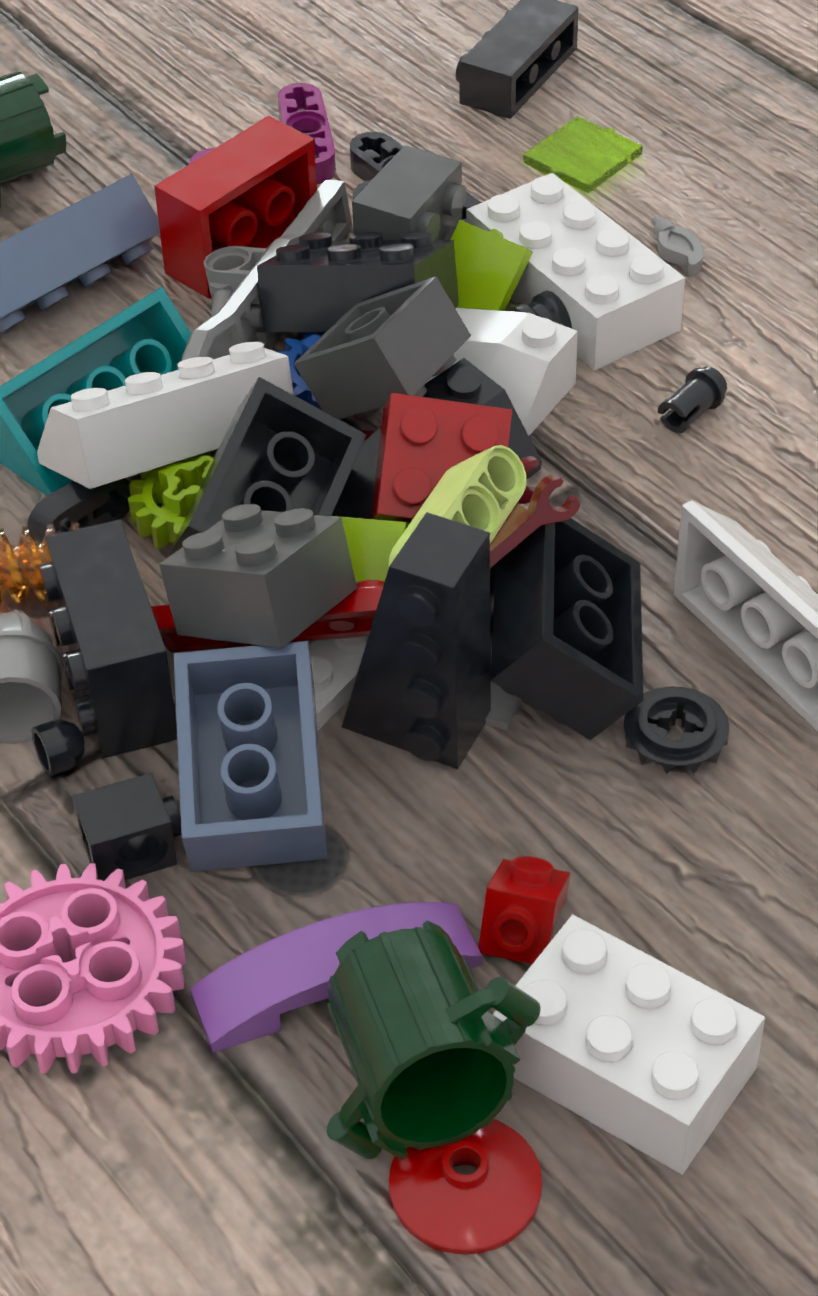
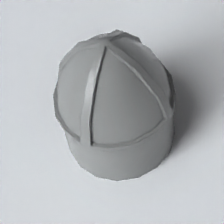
(28, 677)

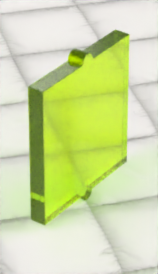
(583, 154)

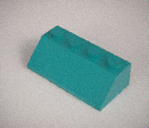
(135, 341)

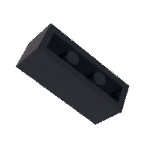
(517, 56)

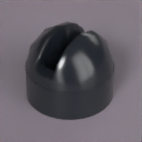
(58, 746)

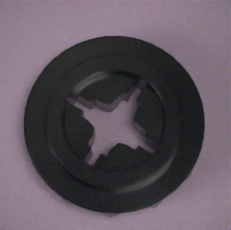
(651, 720)

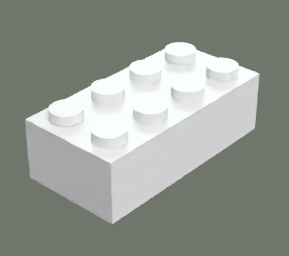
(606, 278)

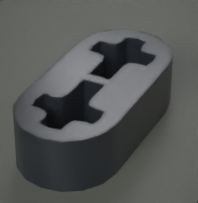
(80, 505)

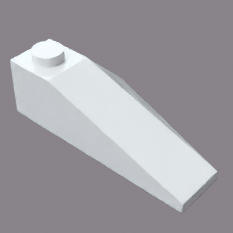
(524, 356)

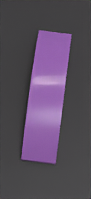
(294, 969)

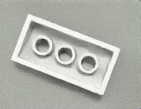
(155, 416)
(750, 604)

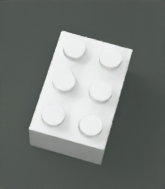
(634, 1043)

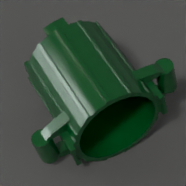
(25, 127)
(421, 1042)

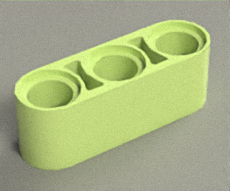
(475, 493)

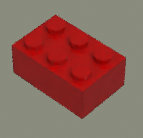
(234, 197)

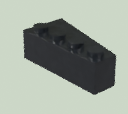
(429, 646)

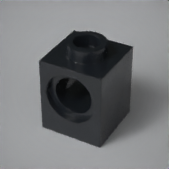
(128, 827)

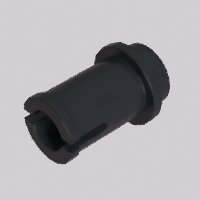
(702, 391)

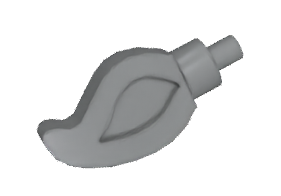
(678, 245)

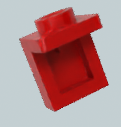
(522, 908)

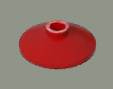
(474, 1209)

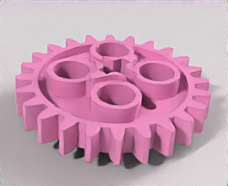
(64, 948)

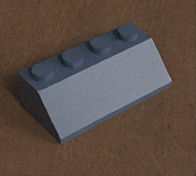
(73, 248)

